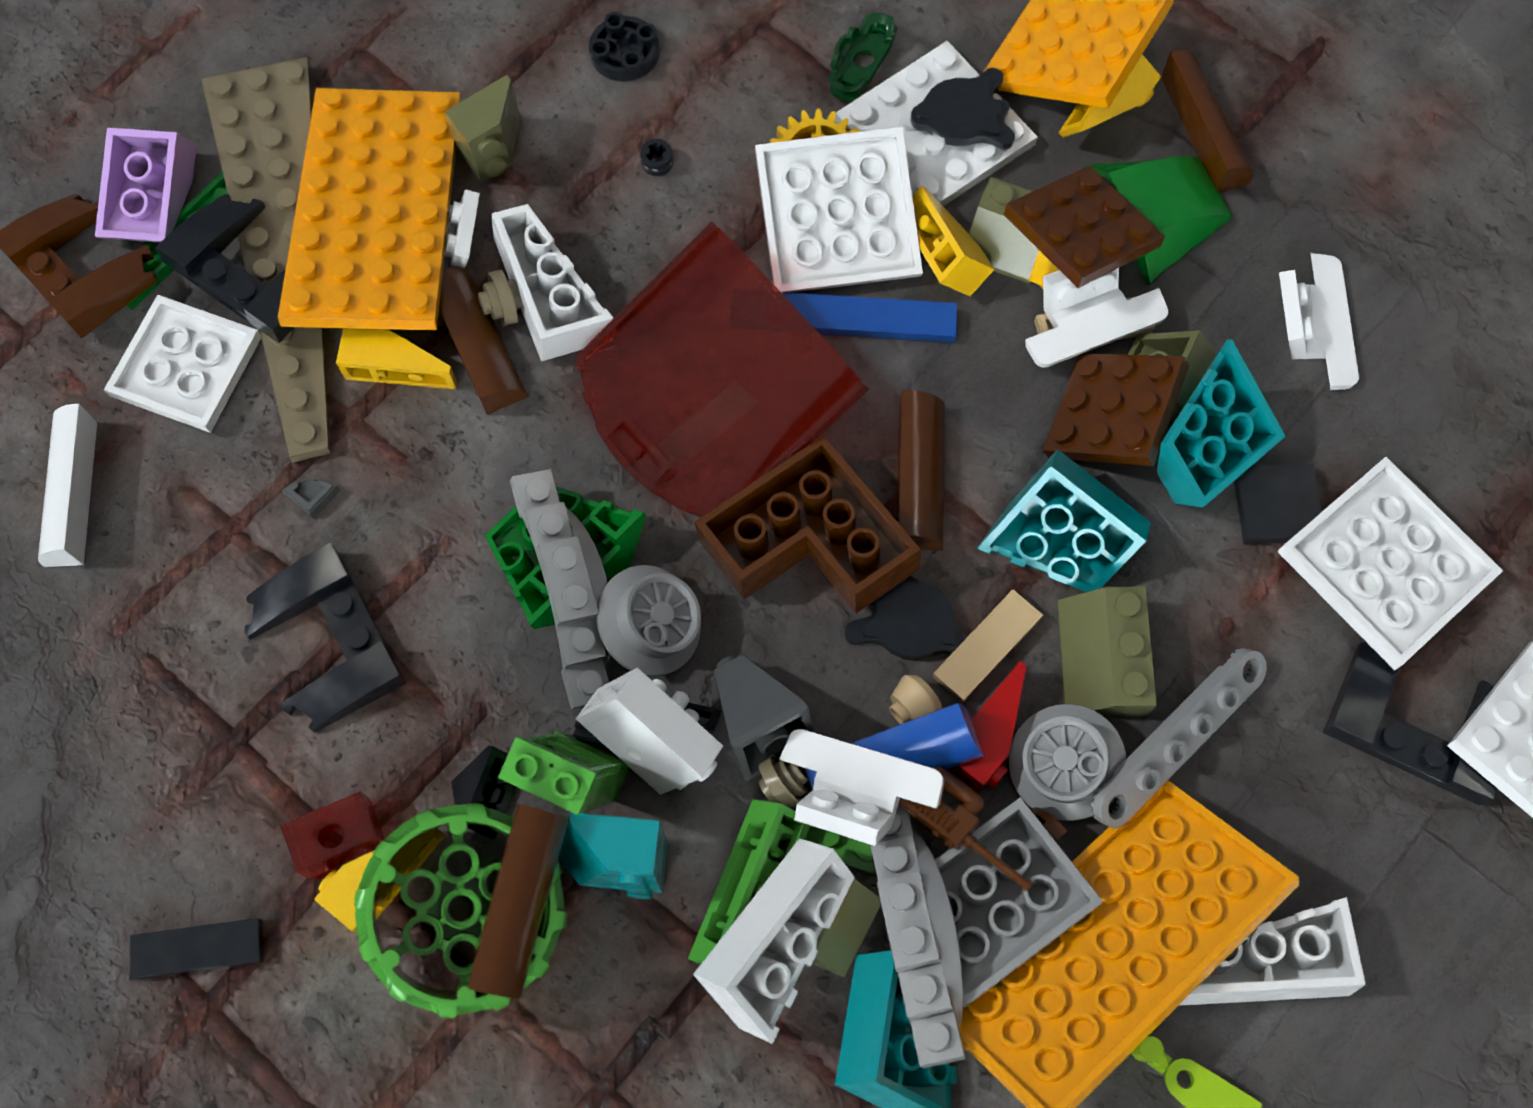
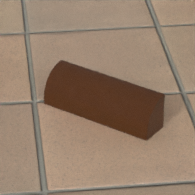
(1205, 121)
(478, 342)
(921, 468)
(518, 902)

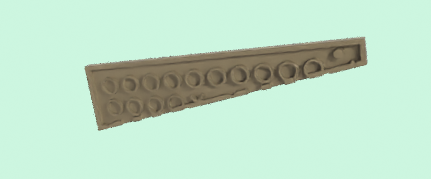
(261, 142)

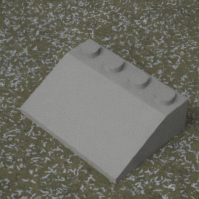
(992, 915)

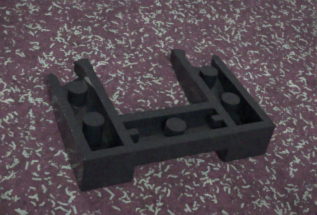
(196, 254)
(369, 667)
(1361, 723)

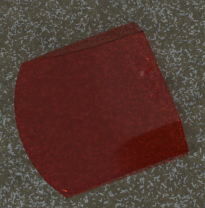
(711, 378)

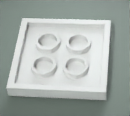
(183, 363)

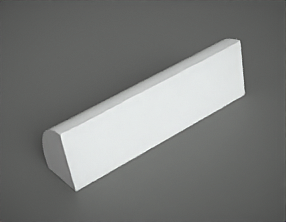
(67, 487)

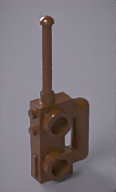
(958, 825)

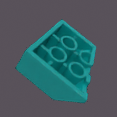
(1217, 432)
(1068, 527)
(616, 853)
(879, 1047)

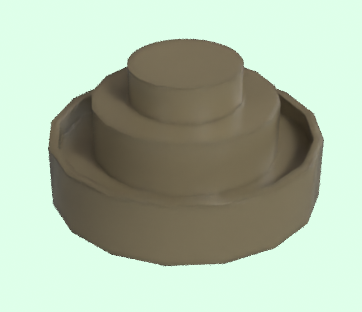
(500, 298)
(783, 781)

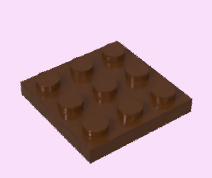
(1083, 226)
(1117, 408)

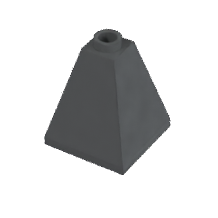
(757, 712)

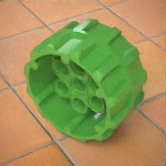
(435, 911)

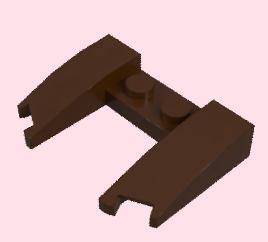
(84, 301)

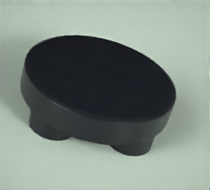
(624, 47)

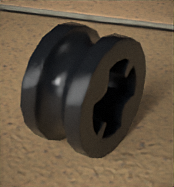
(652, 147)

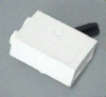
(649, 731)

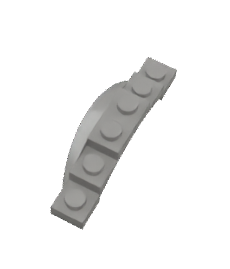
(572, 580)
(921, 941)

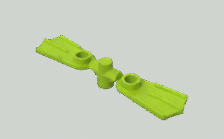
(1205, 1087)

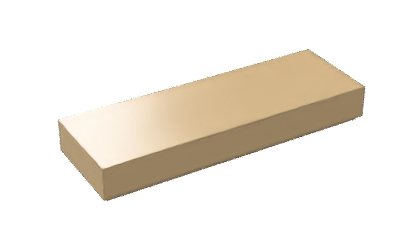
(987, 646)

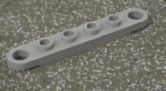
(1178, 737)

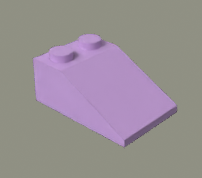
(143, 184)

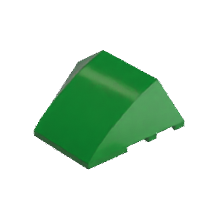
(1175, 198)
(610, 528)

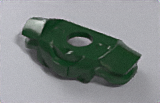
(873, 38)

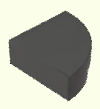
(311, 494)

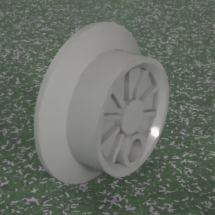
(649, 620)
(1063, 759)

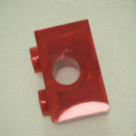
(309, 835)

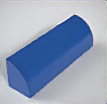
(933, 740)

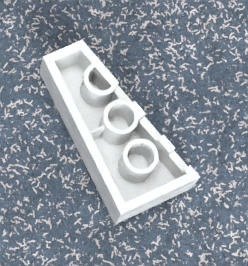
(554, 298)
(774, 937)
(1289, 959)

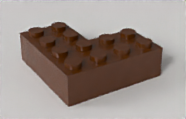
(813, 510)

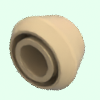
(913, 699)

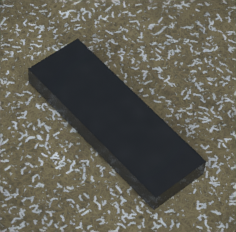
(196, 948)

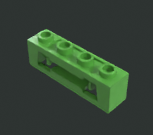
(747, 869)

